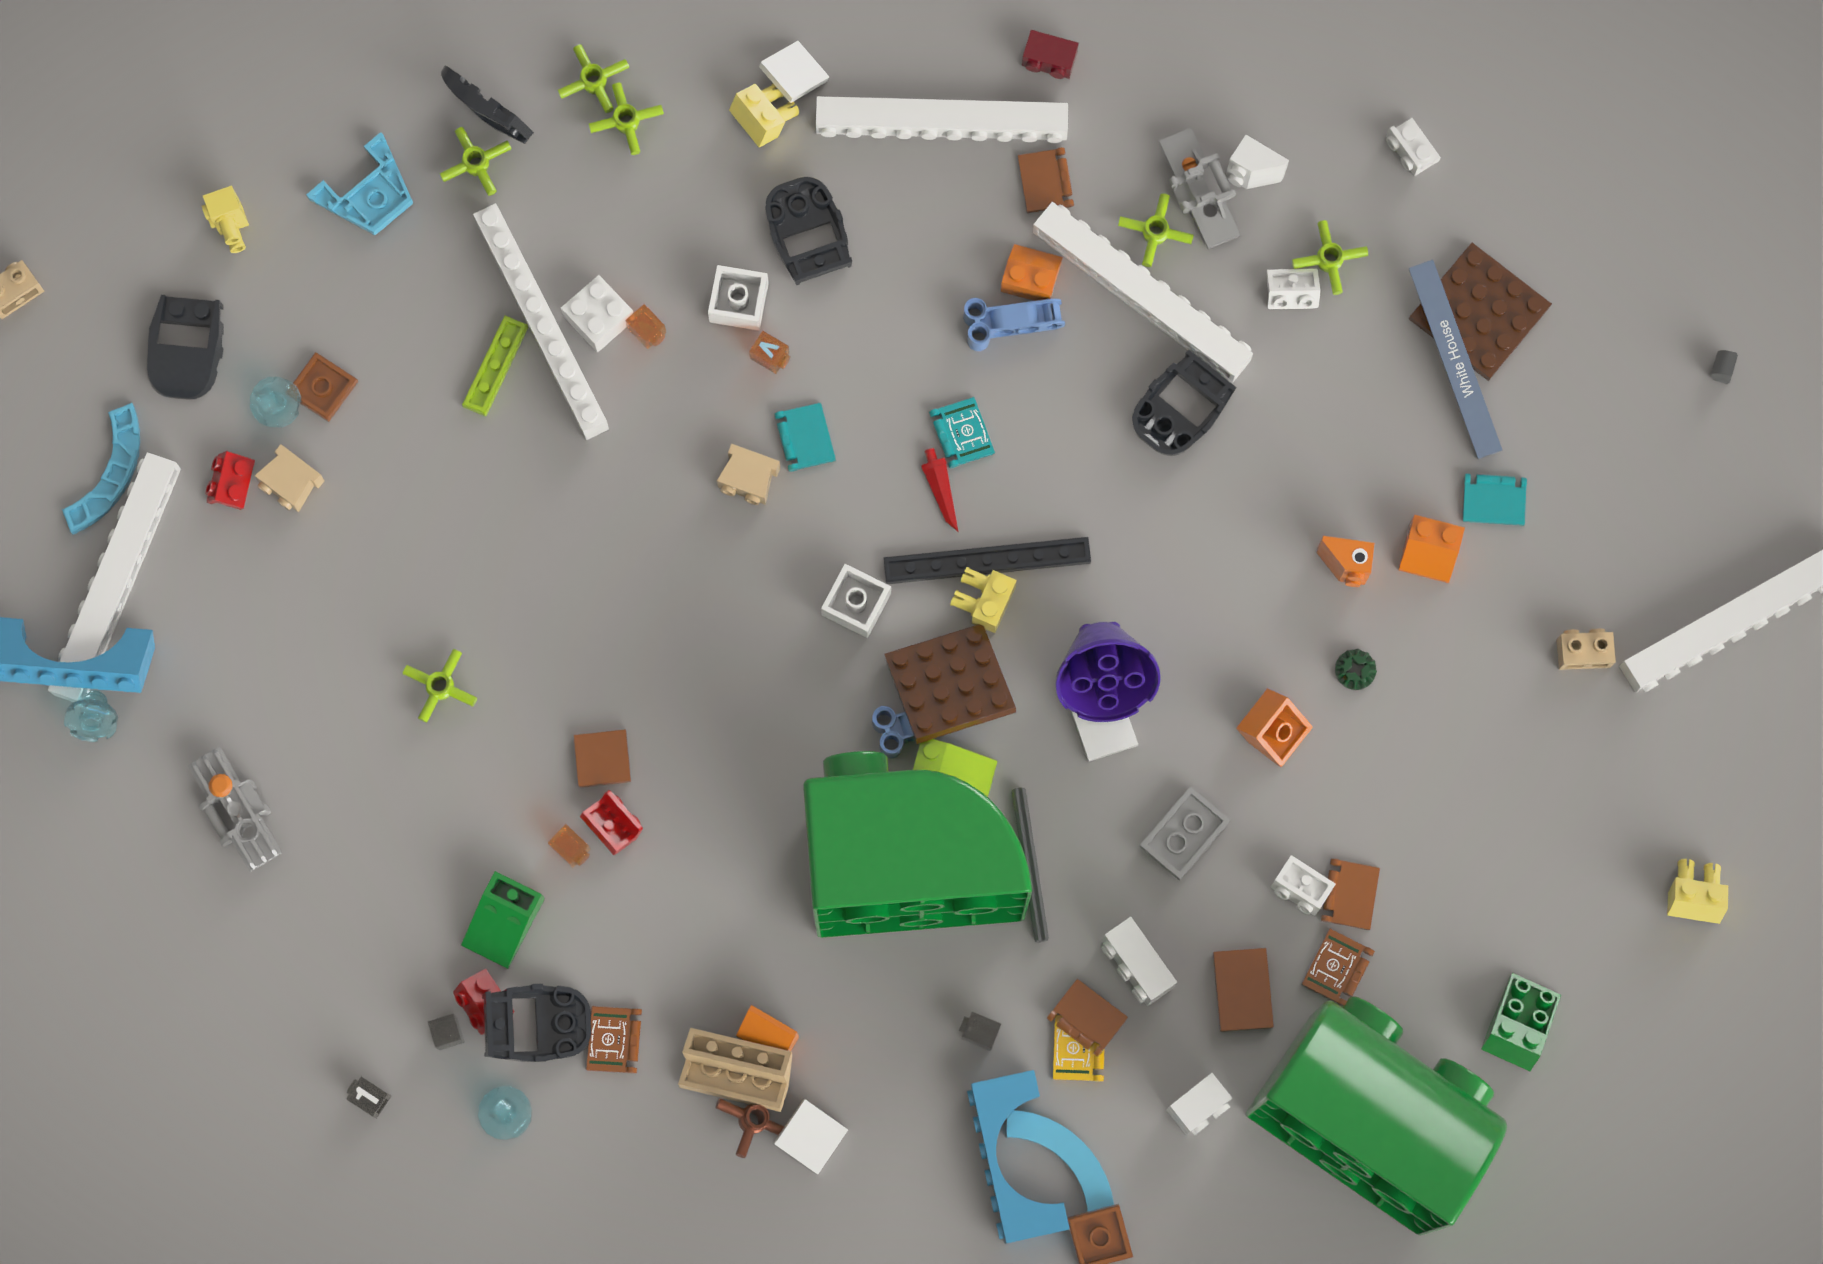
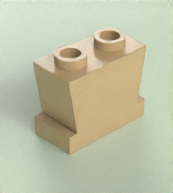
(748, 475)
(288, 479)

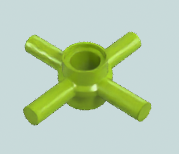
(593, 70)
(624, 109)
(475, 152)
(1155, 239)
(1328, 266)
(430, 680)

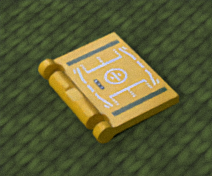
(1073, 1060)

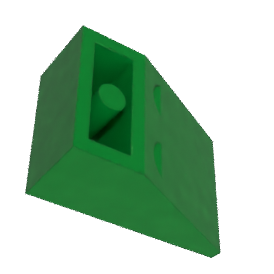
(502, 920)
(1521, 1022)

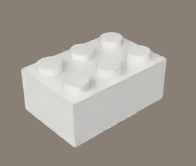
(1138, 962)

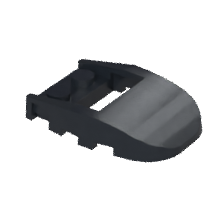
(489, 111)
(799, 208)
(185, 370)
(1163, 425)
(561, 1023)

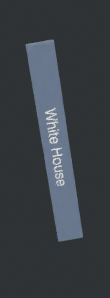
(1455, 359)

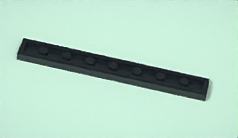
(986, 559)

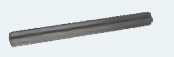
(1027, 842)

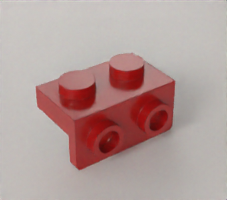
(230, 480)
(612, 822)
(469, 997)

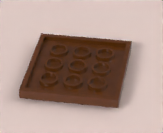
(1489, 308)
(950, 683)

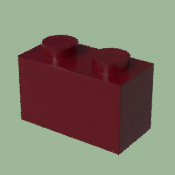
(1050, 54)

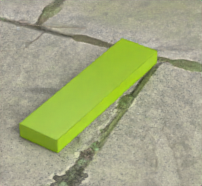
(495, 365)

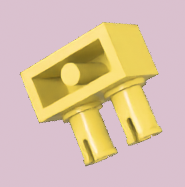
(757, 114)
(227, 215)
(995, 597)
(1698, 899)

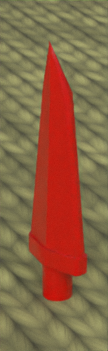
(938, 480)

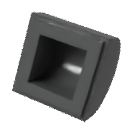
(1724, 366)

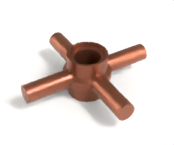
(746, 1125)

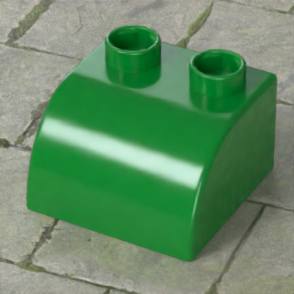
(907, 851)
(1381, 1117)

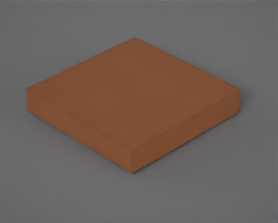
(323, 386)
(602, 758)
(1100, 1236)

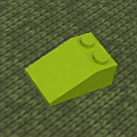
(958, 762)

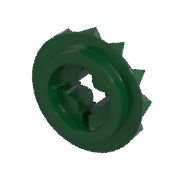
(1352, 680)

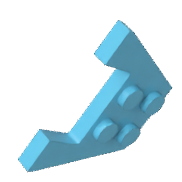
(375, 199)

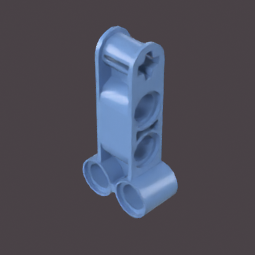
(1010, 319)
(897, 729)

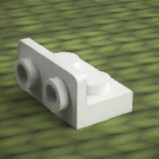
(1412, 147)
(1293, 288)
(1302, 886)

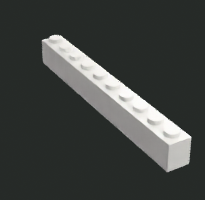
(942, 119)
(1142, 291)
(541, 321)
(118, 565)
(1725, 623)

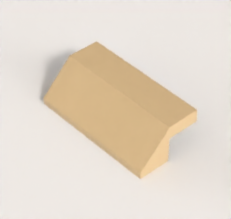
(736, 1069)

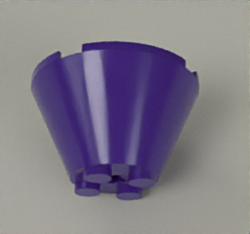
(1106, 674)

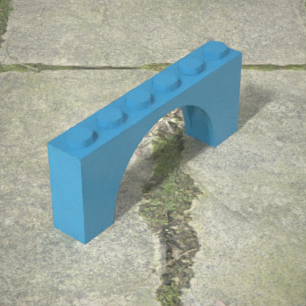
(118, 669)
(1018, 1215)

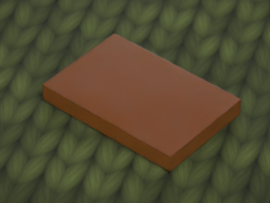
(1243, 989)

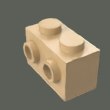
(17, 288)
(1585, 649)

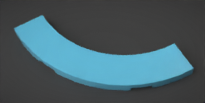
(116, 475)
(1069, 1149)

